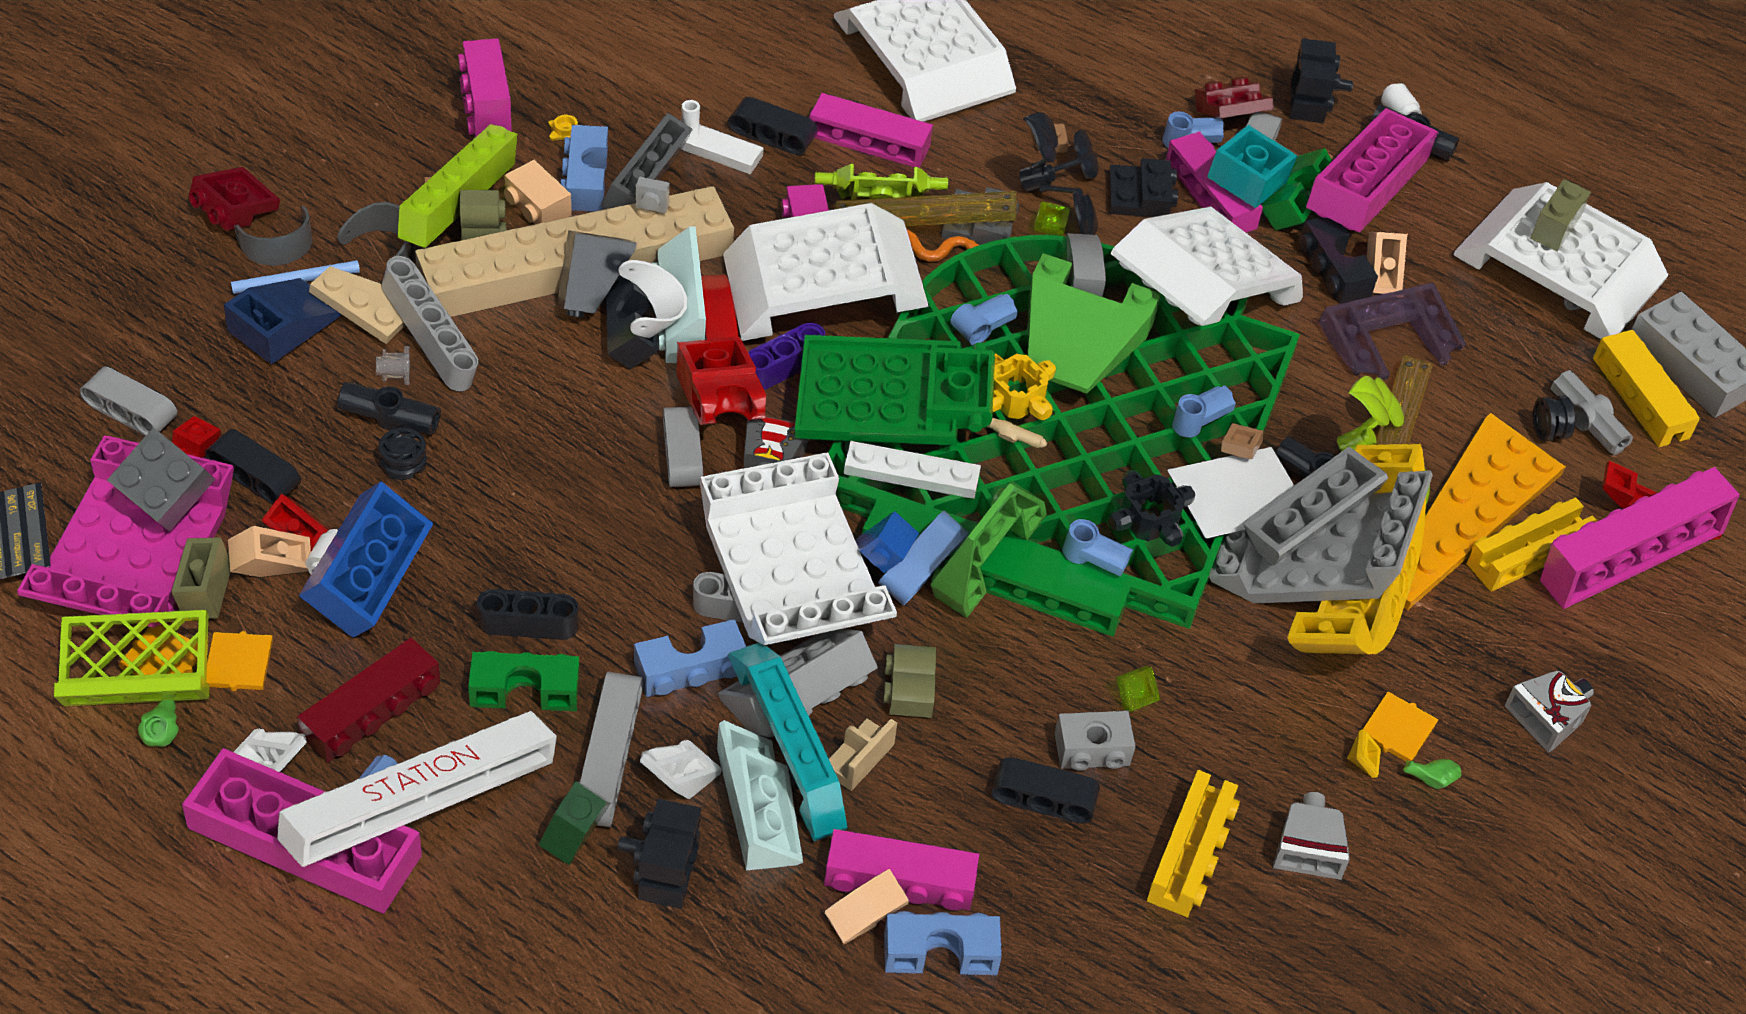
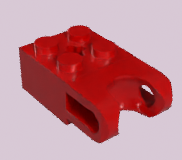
(720, 379)

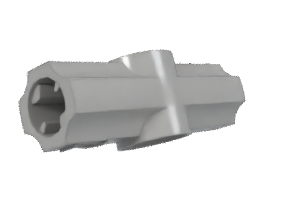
(1593, 413)

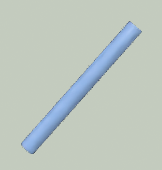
(306, 274)

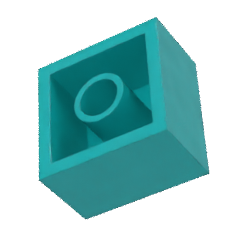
(1252, 166)

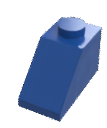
(887, 541)

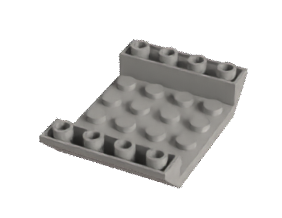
(1342, 562)

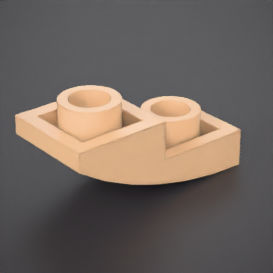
(866, 906)

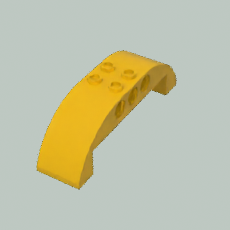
(1366, 624)

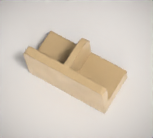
(862, 751)

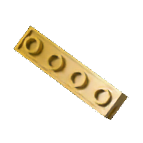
(1646, 388)
(1525, 546)
(1192, 845)

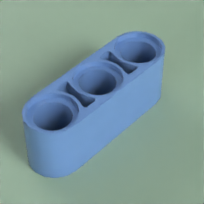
(924, 557)

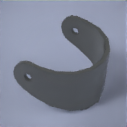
(376, 216)
(277, 249)

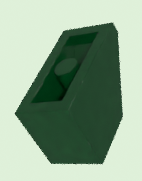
(573, 822)

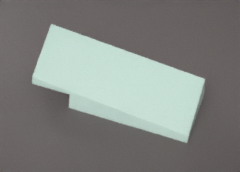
(759, 799)

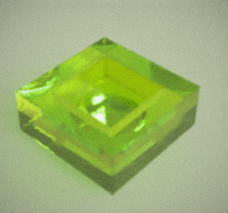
(1052, 219)
(1138, 688)

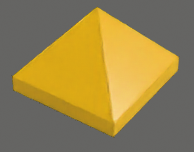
(1365, 754)

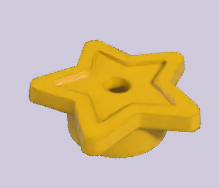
(562, 127)

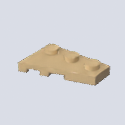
(359, 301)

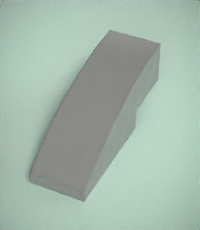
(1087, 263)

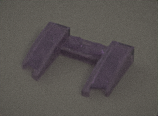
(1422, 305)

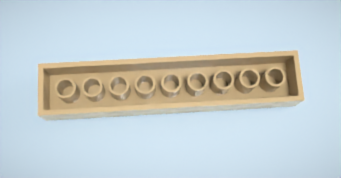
(530, 259)

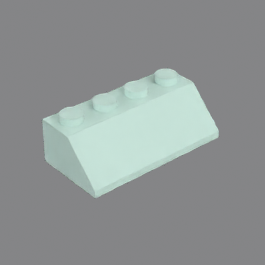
(682, 260)

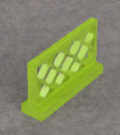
(135, 688)

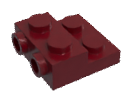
(1231, 99)
(231, 197)

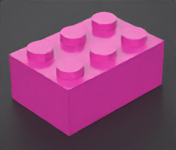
(484, 86)

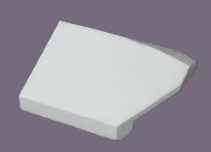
(271, 748)
(681, 767)

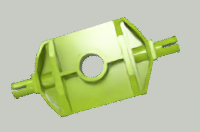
(874, 187)

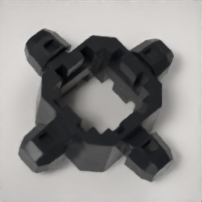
(1147, 526)

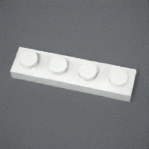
(912, 469)

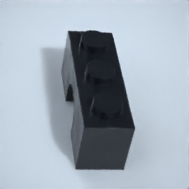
(1344, 276)
(624, 305)

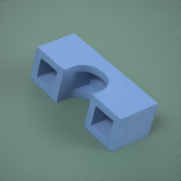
(585, 166)
(670, 670)
(972, 938)

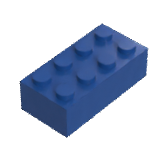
(366, 560)

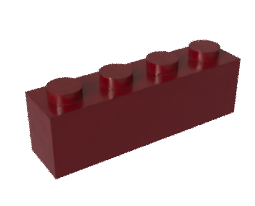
(369, 700)

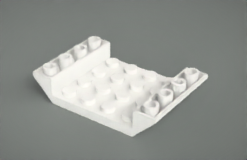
(935, 53)
(1205, 263)
(819, 264)
(1597, 266)
(790, 550)

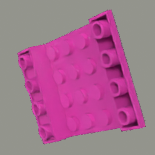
(115, 552)

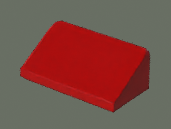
(292, 518)

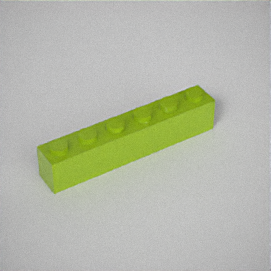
(438, 200)

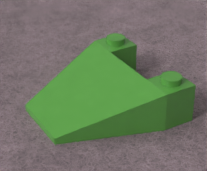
(1083, 330)
(961, 579)

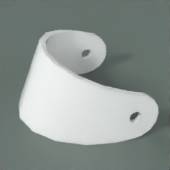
(662, 291)

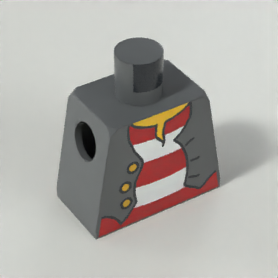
(771, 442)

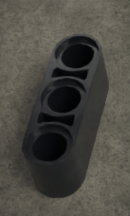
(773, 125)
(254, 465)
(527, 614)
(1045, 790)

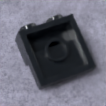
(1143, 189)

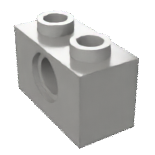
(1079, 730)

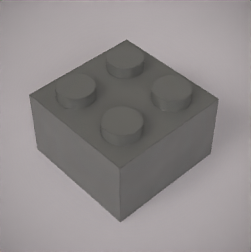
(161, 479)

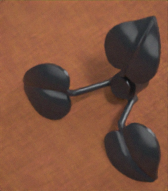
(1041, 175)

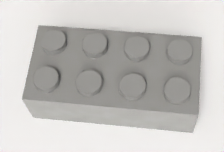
(1695, 352)

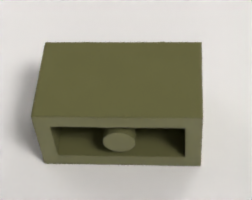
(1560, 215)
(202, 576)

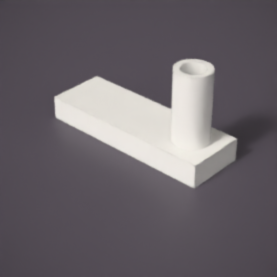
(717, 145)

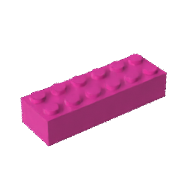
(1371, 170)
(1638, 537)
(241, 808)

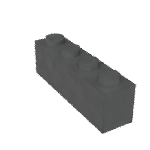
(649, 161)

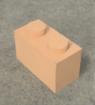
(537, 194)

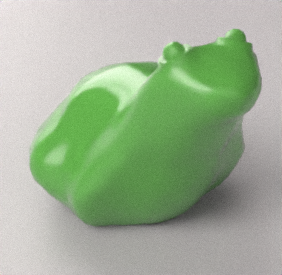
(159, 725)
(1436, 773)

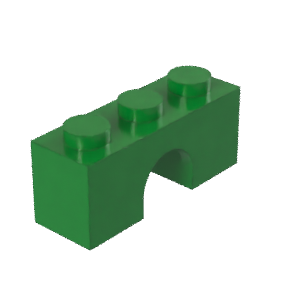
(1289, 202)
(497, 674)

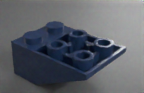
(277, 317)

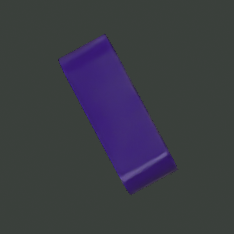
(782, 355)

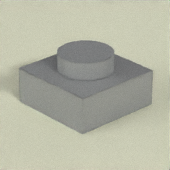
(652, 194)

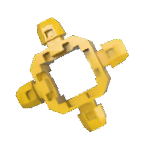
(1036, 375)

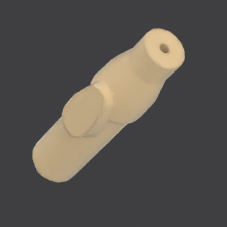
(1013, 433)

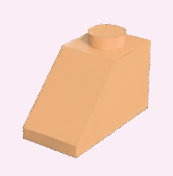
(1387, 257)
(268, 552)

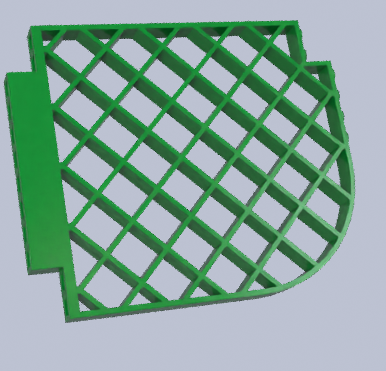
(1041, 575)

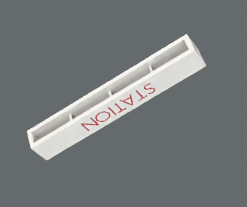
(415, 788)

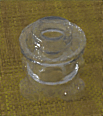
(394, 365)

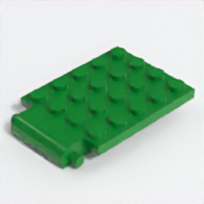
(893, 389)

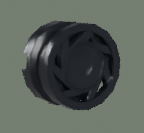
(1553, 418)
(402, 454)

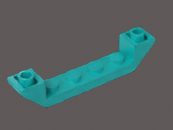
(796, 736)

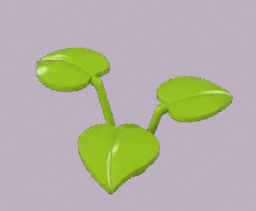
(1383, 408)

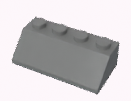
(1313, 504)
(818, 671)

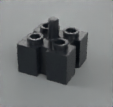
(1315, 80)
(666, 853)

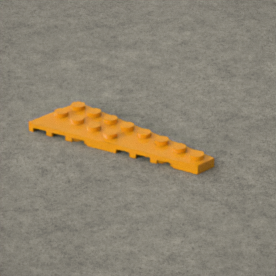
(1484, 492)

